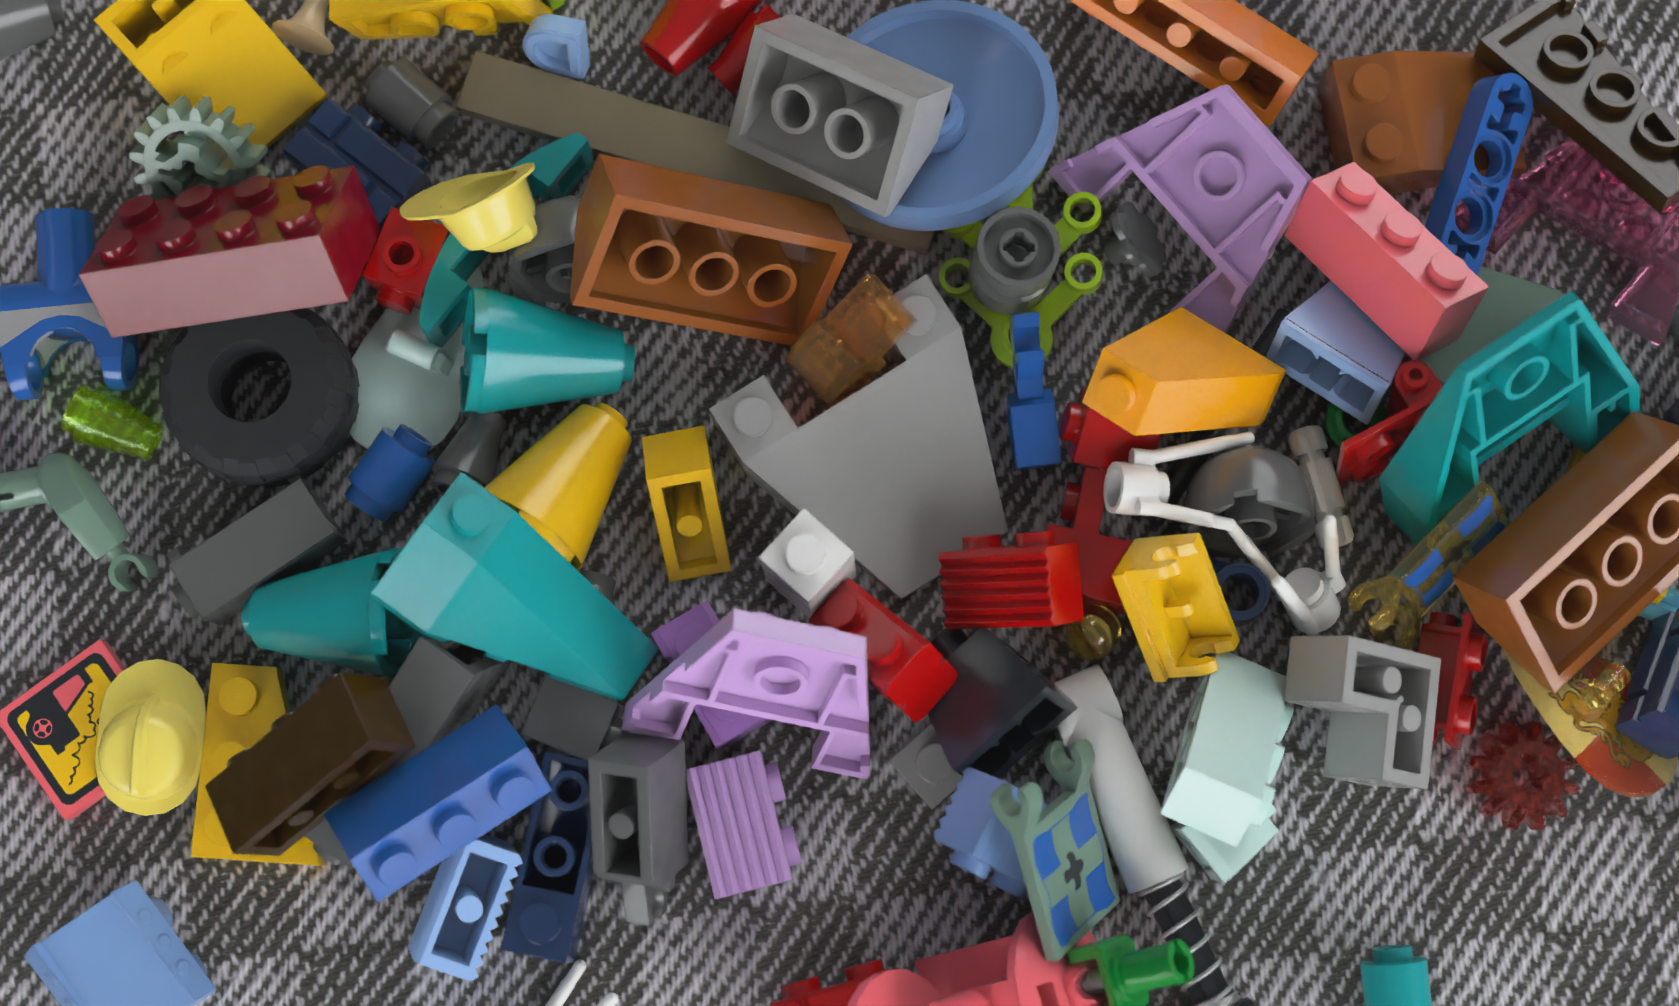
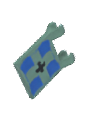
(1061, 849)

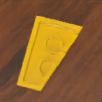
(423, 17)
(238, 714)

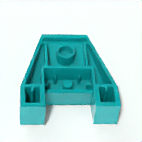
(1541, 370)

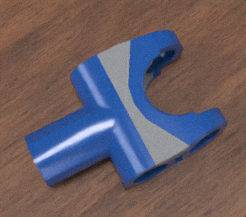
(58, 311)

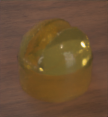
(1100, 629)

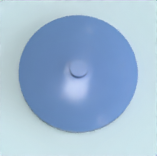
(997, 116)

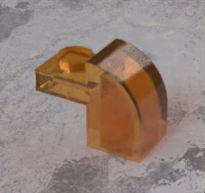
(848, 344)

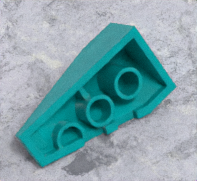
(501, 588)

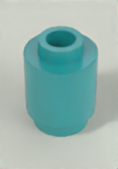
(1395, 977)

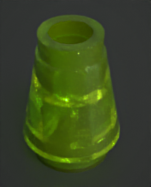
(110, 423)

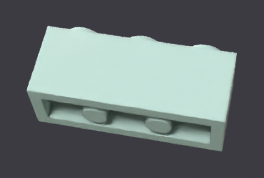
(1229, 750)

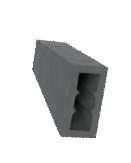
(435, 694)

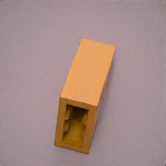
(1182, 379)

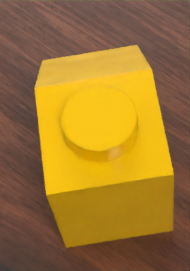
(686, 503)

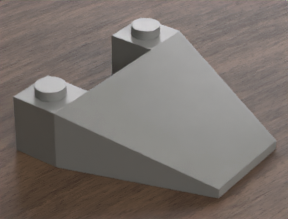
(890, 466)

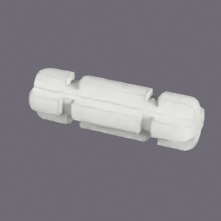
(1309, 447)

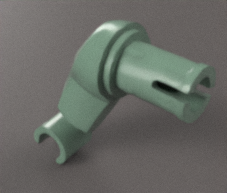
(83, 509)

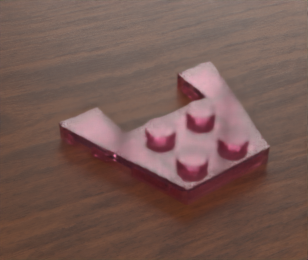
(1600, 207)

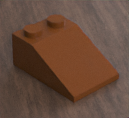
(1401, 114)

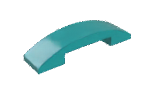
(443, 305)

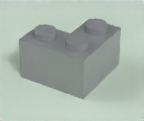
(1377, 704)

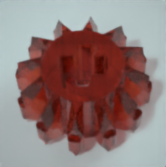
(1535, 796)

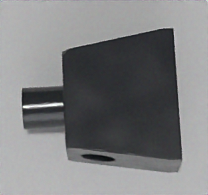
(995, 706)

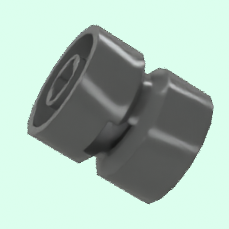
(1006, 274)

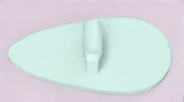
(408, 378)

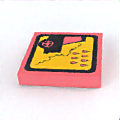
(58, 727)

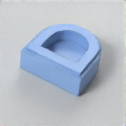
(558, 45)

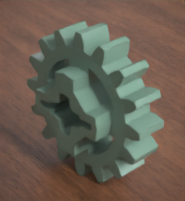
(208, 154)

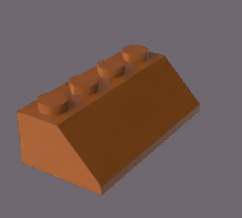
(704, 252)
(1583, 554)

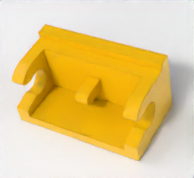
(1175, 605)

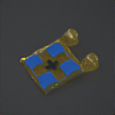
(1429, 568)

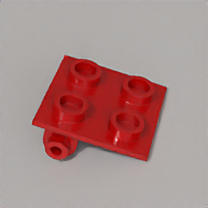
(1409, 398)

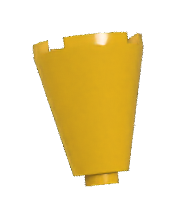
(568, 478)

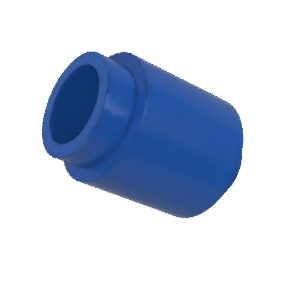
(390, 472)

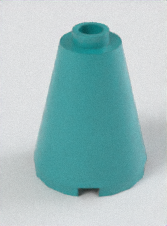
(535, 355)
(332, 617)

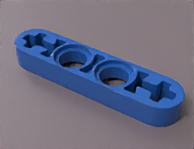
(1460, 178)

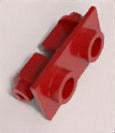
(1461, 653)

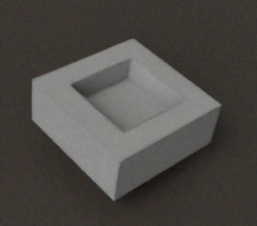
(926, 768)

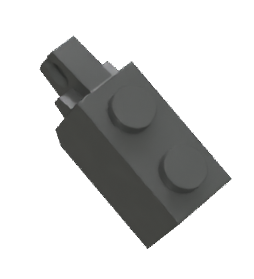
(639, 820)

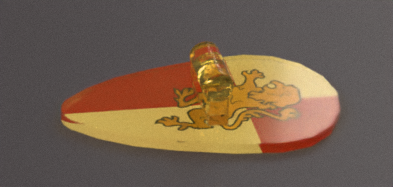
(1585, 720)

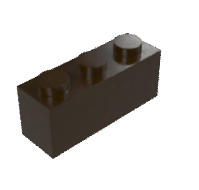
(309, 764)

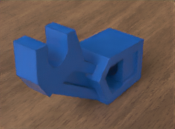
(1030, 407)

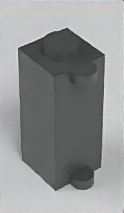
(258, 548)

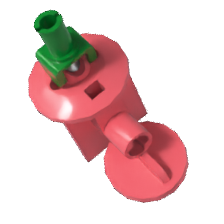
(1017, 974)

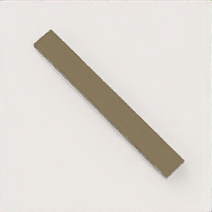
(643, 133)

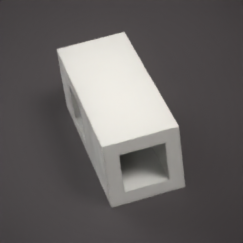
(807, 563)

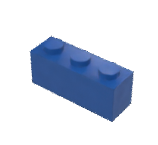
(437, 802)

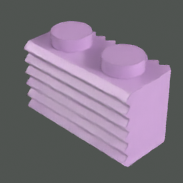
(741, 824)

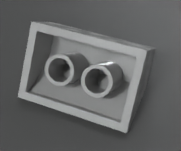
(836, 112)

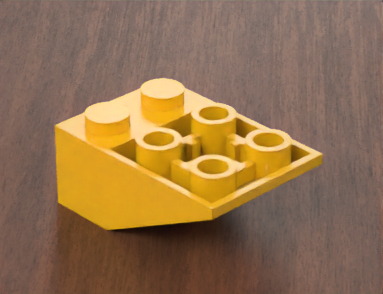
(216, 53)

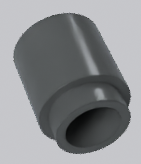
(411, 102)

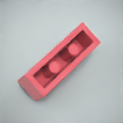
(1385, 261)

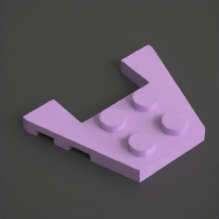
(1218, 180)
(769, 672)

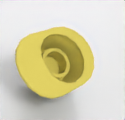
(481, 209)
(150, 737)

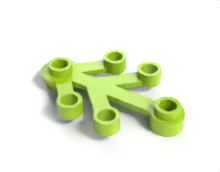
(1057, 301)

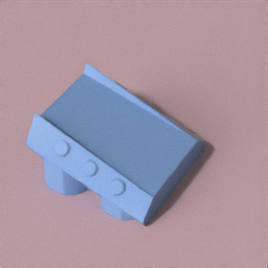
(121, 956)

